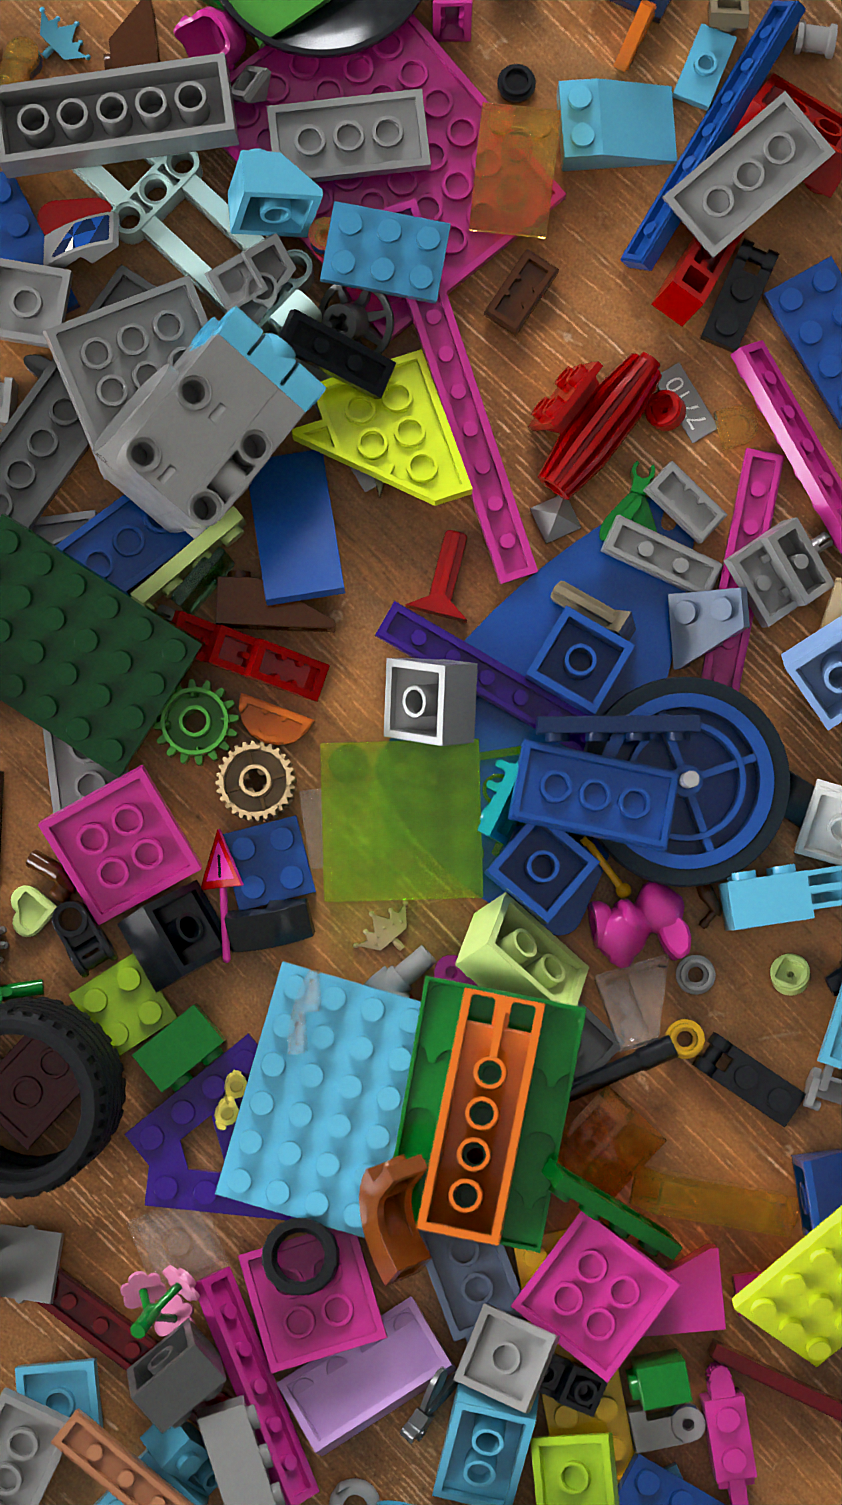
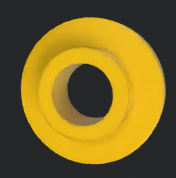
(696, 1033)

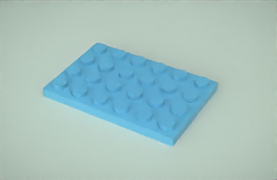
(326, 1113)

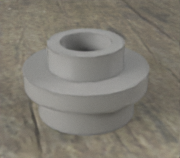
(707, 979)

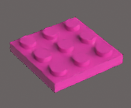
(120, 845)
(596, 1295)
(318, 1324)

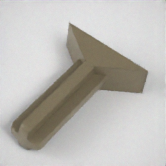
(617, 621)

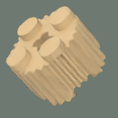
(268, 763)

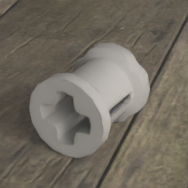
(815, 39)

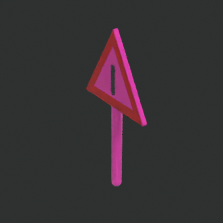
(220, 874)

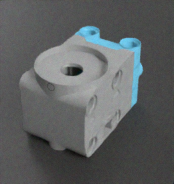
(206, 423)

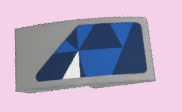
(85, 238)

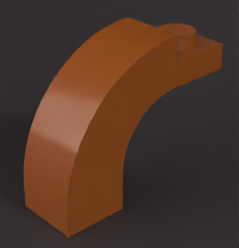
(389, 1218)

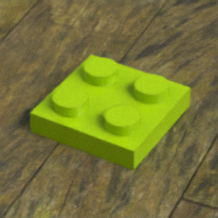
(124, 1004)
(574, 1469)

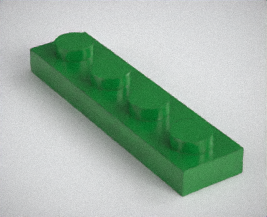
(599, 1204)

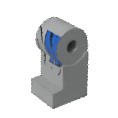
(665, 1429)

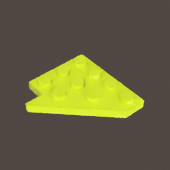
(802, 1294)

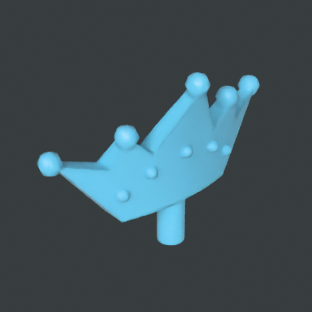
(60, 38)

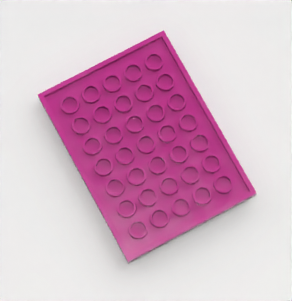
(452, 116)

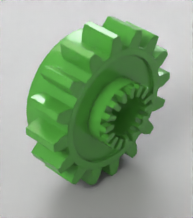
(211, 737)

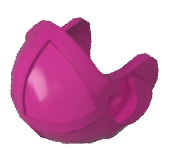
(210, 33)

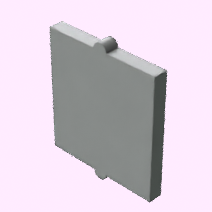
(29, 1263)

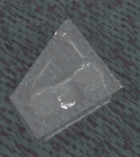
(634, 1001)

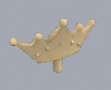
(385, 930)

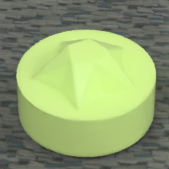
(790, 974)

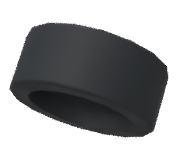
(271, 1247)

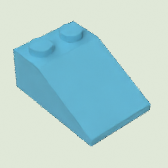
(615, 124)
(483, 1449)

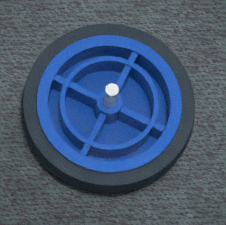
(728, 787)

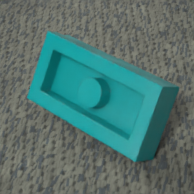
(495, 815)

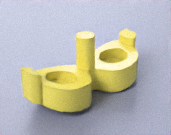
(227, 1109)

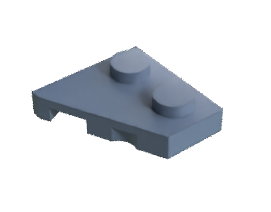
(704, 621)

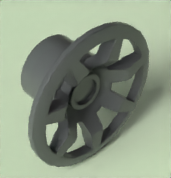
(352, 318)

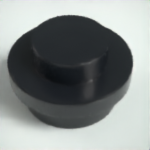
(516, 83)

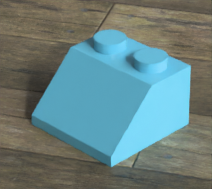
(271, 196)

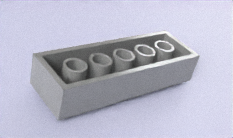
(116, 115)

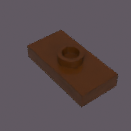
(521, 292)

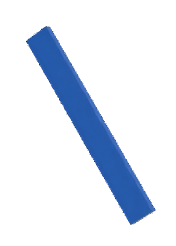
(716, 127)

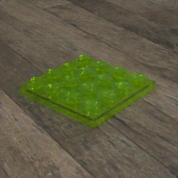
(401, 821)

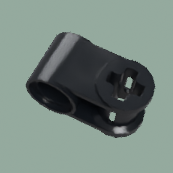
(84, 939)

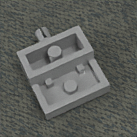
(781, 570)

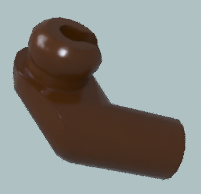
(53, 871)

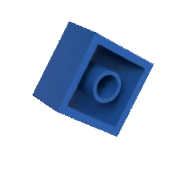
(579, 661)
(541, 869)

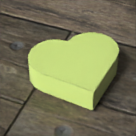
(32, 910)

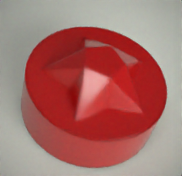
(665, 410)

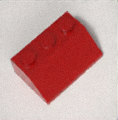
(825, 119)

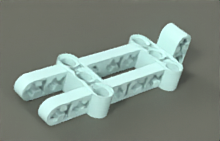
(213, 207)

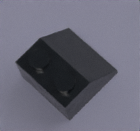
(174, 935)

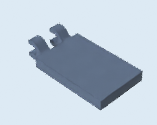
(467, 1277)

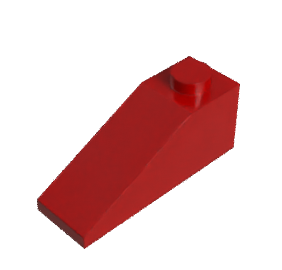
(691, 281)

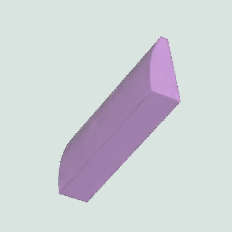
(361, 1385)

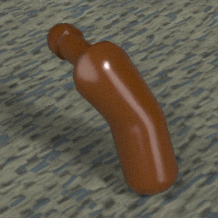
(708, 896)

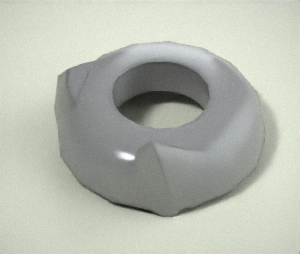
(354, 1487)

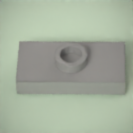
(685, 502)

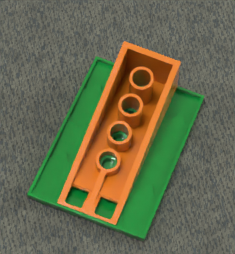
(493, 1078)

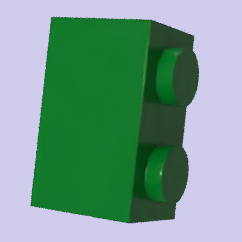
(180, 1048)
(659, 1379)

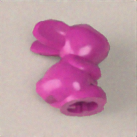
(626, 926)

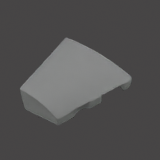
(253, 277)

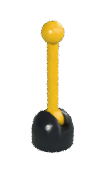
(623, 890)

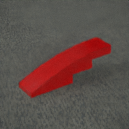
(255, 658)

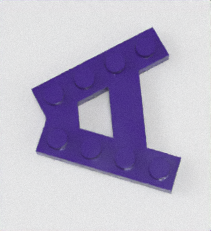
(160, 1135)

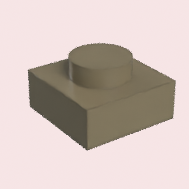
(728, 14)

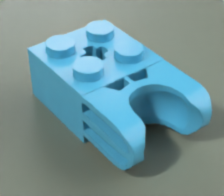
(778, 896)

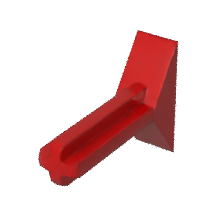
(444, 579)

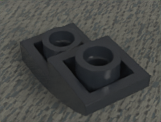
(275, 926)
(573, 1385)

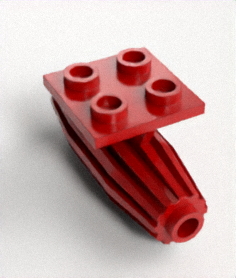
(592, 418)

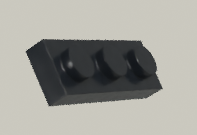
(337, 354)

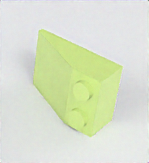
(519, 955)

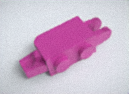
(728, 1434)

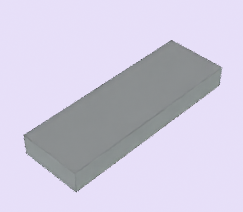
(660, 556)

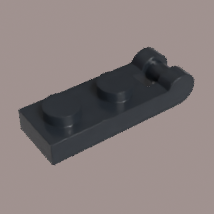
(738, 297)
(750, 1080)

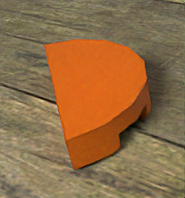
(635, 35)
(272, 723)

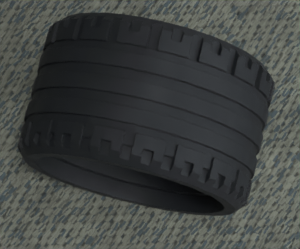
(99, 1082)

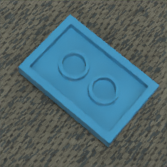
(385, 252)

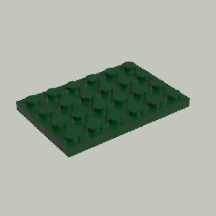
(83, 651)

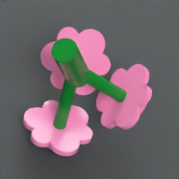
(169, 1310)

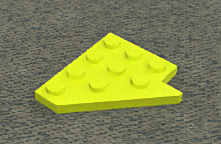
(392, 438)

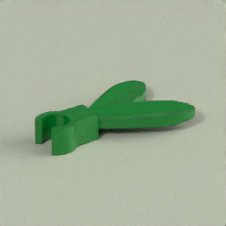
(634, 505)

